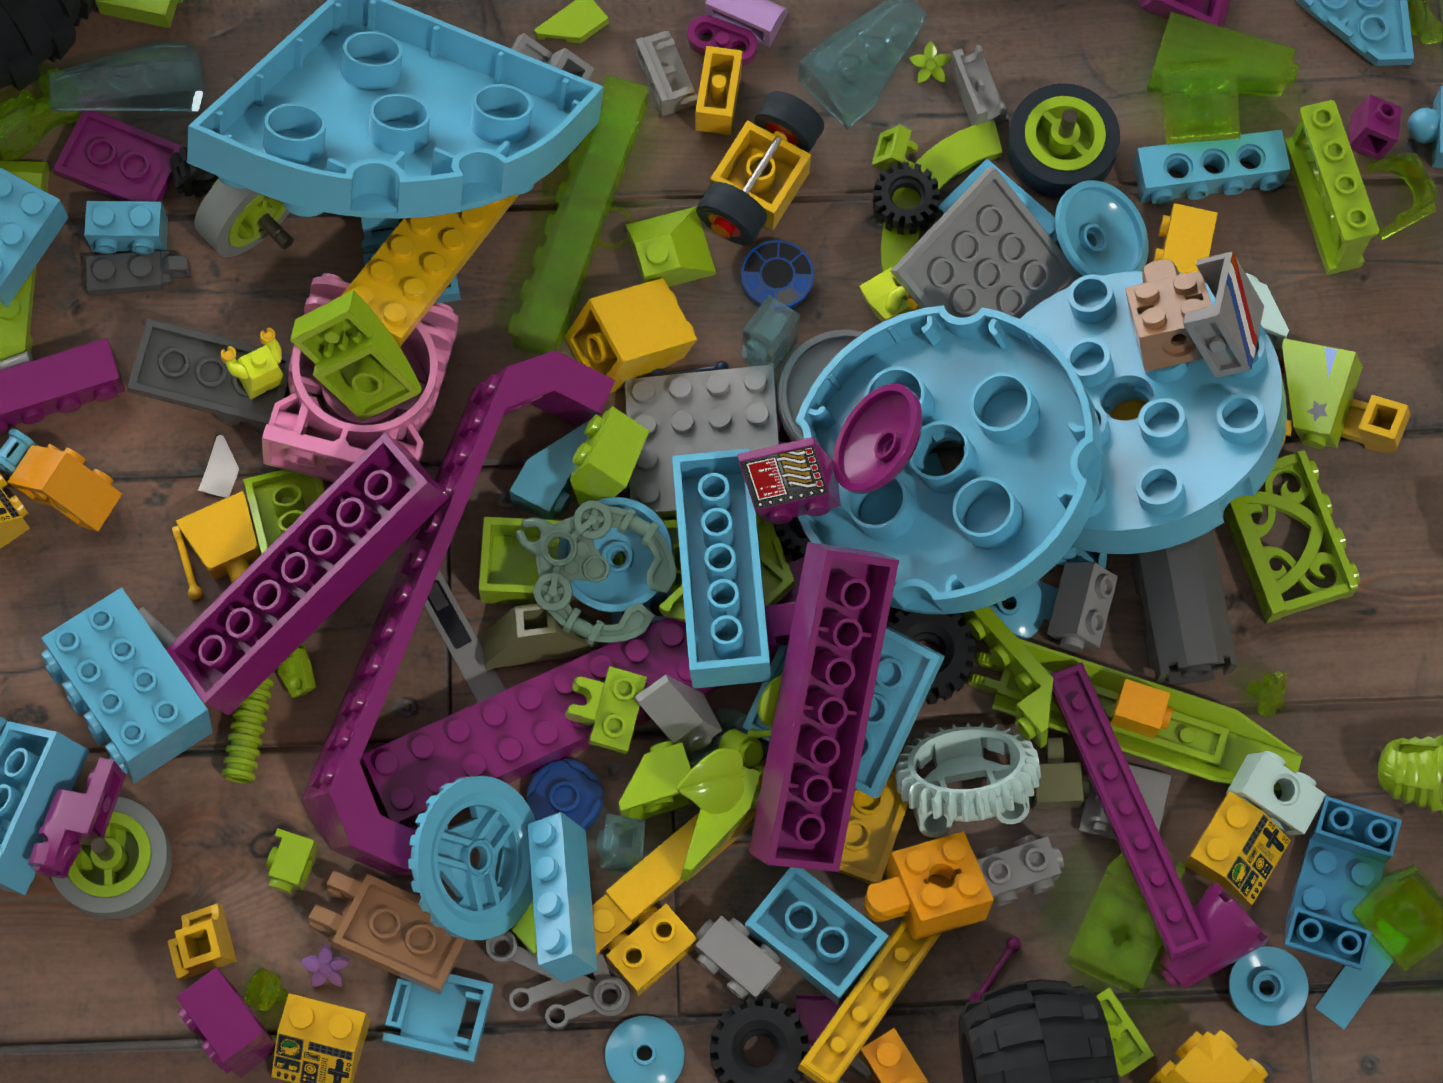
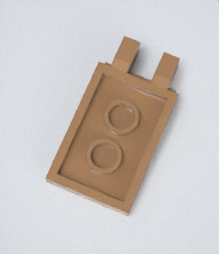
(388, 931)

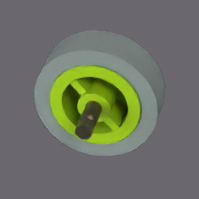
(240, 219)
(122, 870)

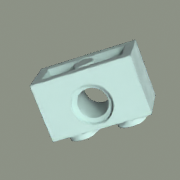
(1299, 795)

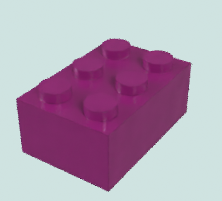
(225, 1024)

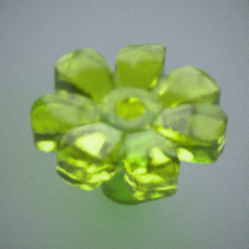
(1269, 693)

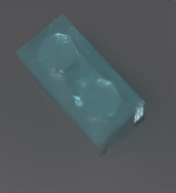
(770, 334)

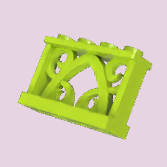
(1331, 187)
(1271, 584)

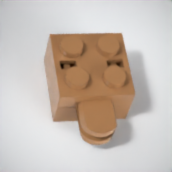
(1159, 310)

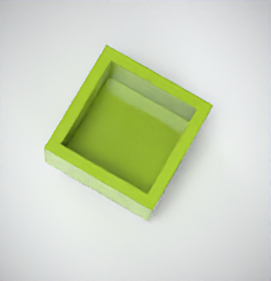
(506, 568)

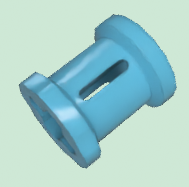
(14, 450)

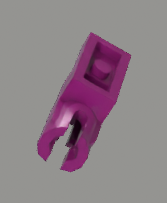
(76, 820)

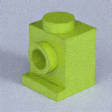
(291, 861)

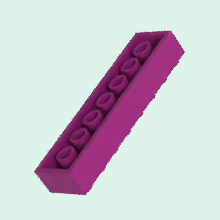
(306, 574)
(823, 707)

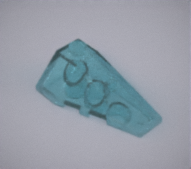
(860, 58)
(140, 79)

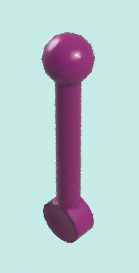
(1013, 945)

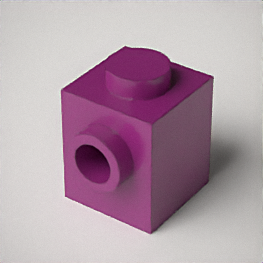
(1375, 127)

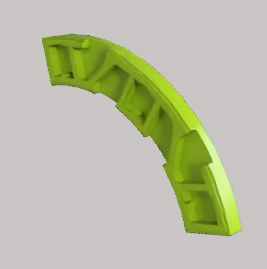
(945, 161)

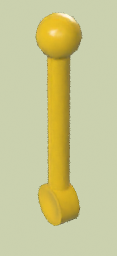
(194, 591)

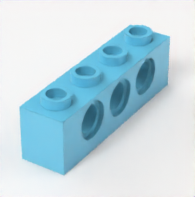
(1262, 149)

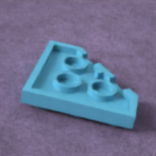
(1371, 27)

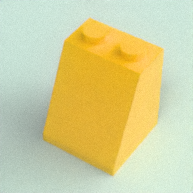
(631, 332)

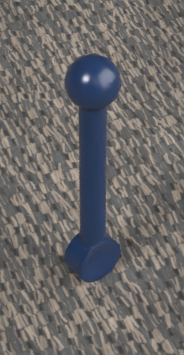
(719, 366)

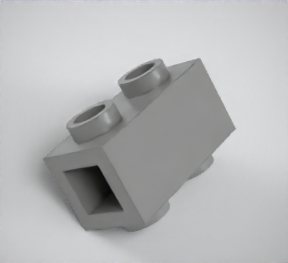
(1082, 605)
(1027, 866)
(726, 949)

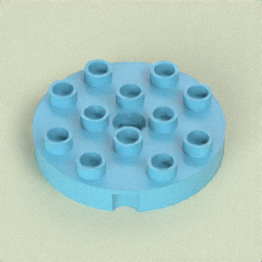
(1192, 441)
(1024, 468)

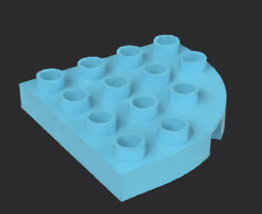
(391, 117)

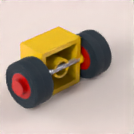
(762, 169)

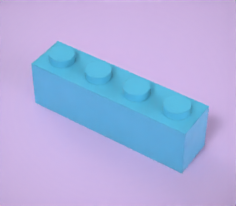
(562, 897)

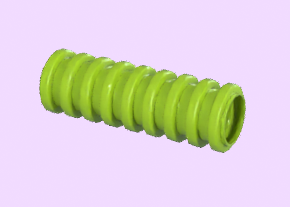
(246, 735)

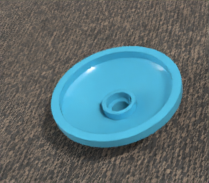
(1101, 230)
(625, 582)

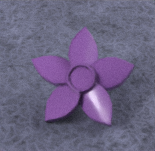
(325, 966)

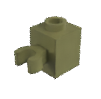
(1060, 783)

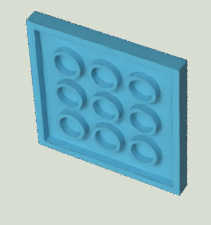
(899, 692)

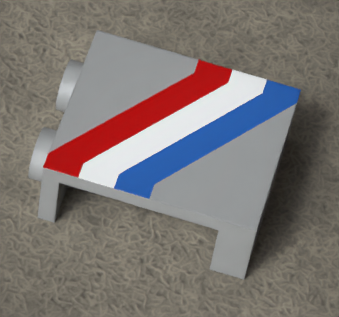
(1231, 327)

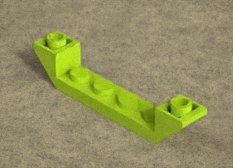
(1030, 675)

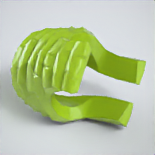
(1414, 771)

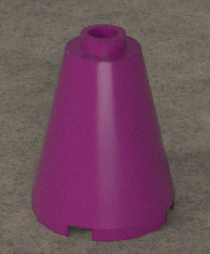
(1229, 936)

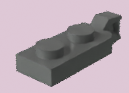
(133, 272)

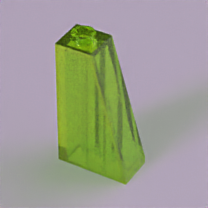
(1260, 64)

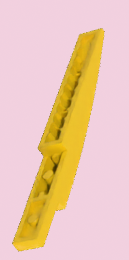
(651, 881)

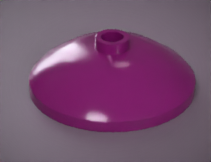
(877, 439)

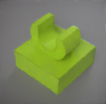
(892, 148)

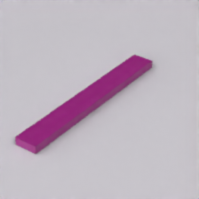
(1127, 813)

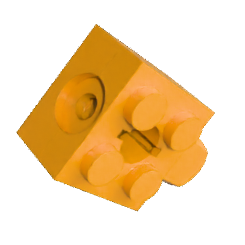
(928, 902)

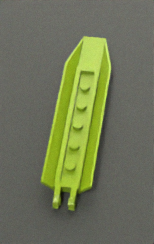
(1200, 737)

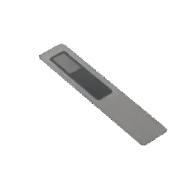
(461, 641)

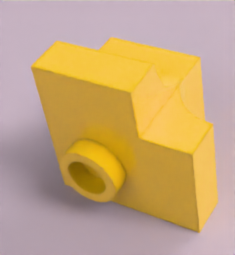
(202, 942)

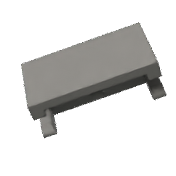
(665, 73)
(977, 87)

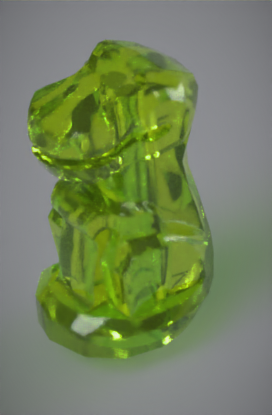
(28, 120)

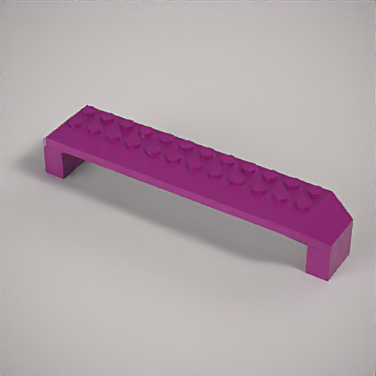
(337, 788)

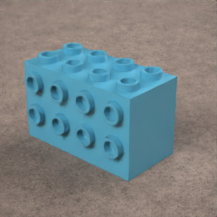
(125, 686)

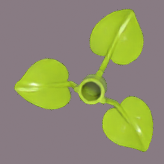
(716, 780)

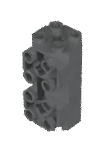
(1185, 612)

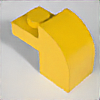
(1376, 423)

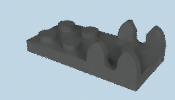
(188, 371)

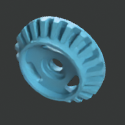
(500, 887)

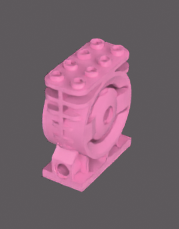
(341, 441)

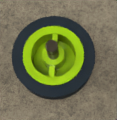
(1062, 138)

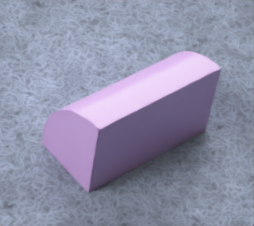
(758, 16)

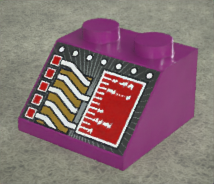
(790, 480)

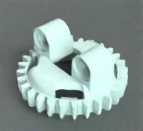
(960, 757)

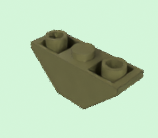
(531, 636)

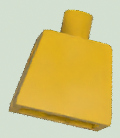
(223, 536)

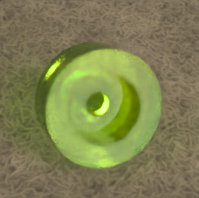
(265, 990)

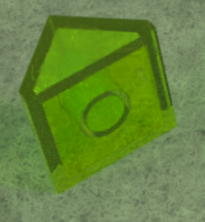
(1403, 915)

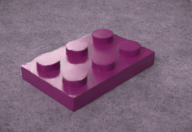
(116, 159)

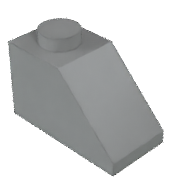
(680, 713)

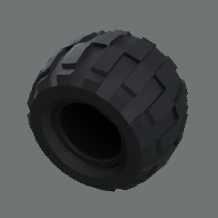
(1036, 1036)

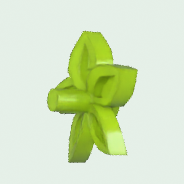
(931, 63)

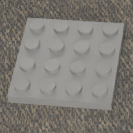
(985, 256)
(697, 416)

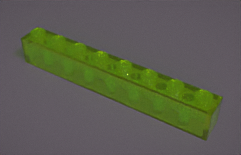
(578, 220)

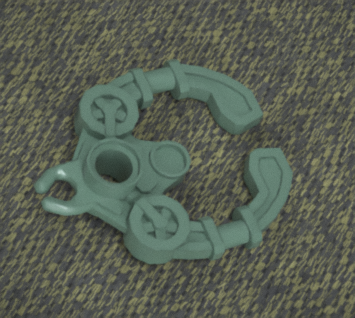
(585, 563)

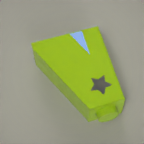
(1320, 390)

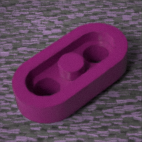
(723, 36)

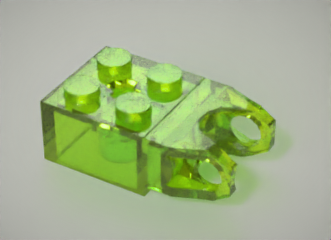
(1120, 909)

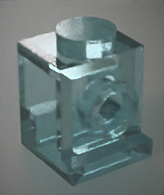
(620, 843)

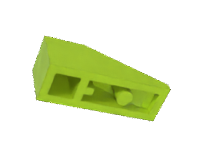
(714, 829)

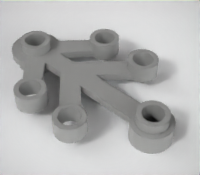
(554, 987)

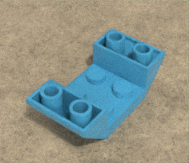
(1336, 872)

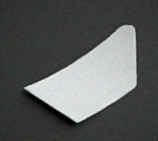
(220, 471)

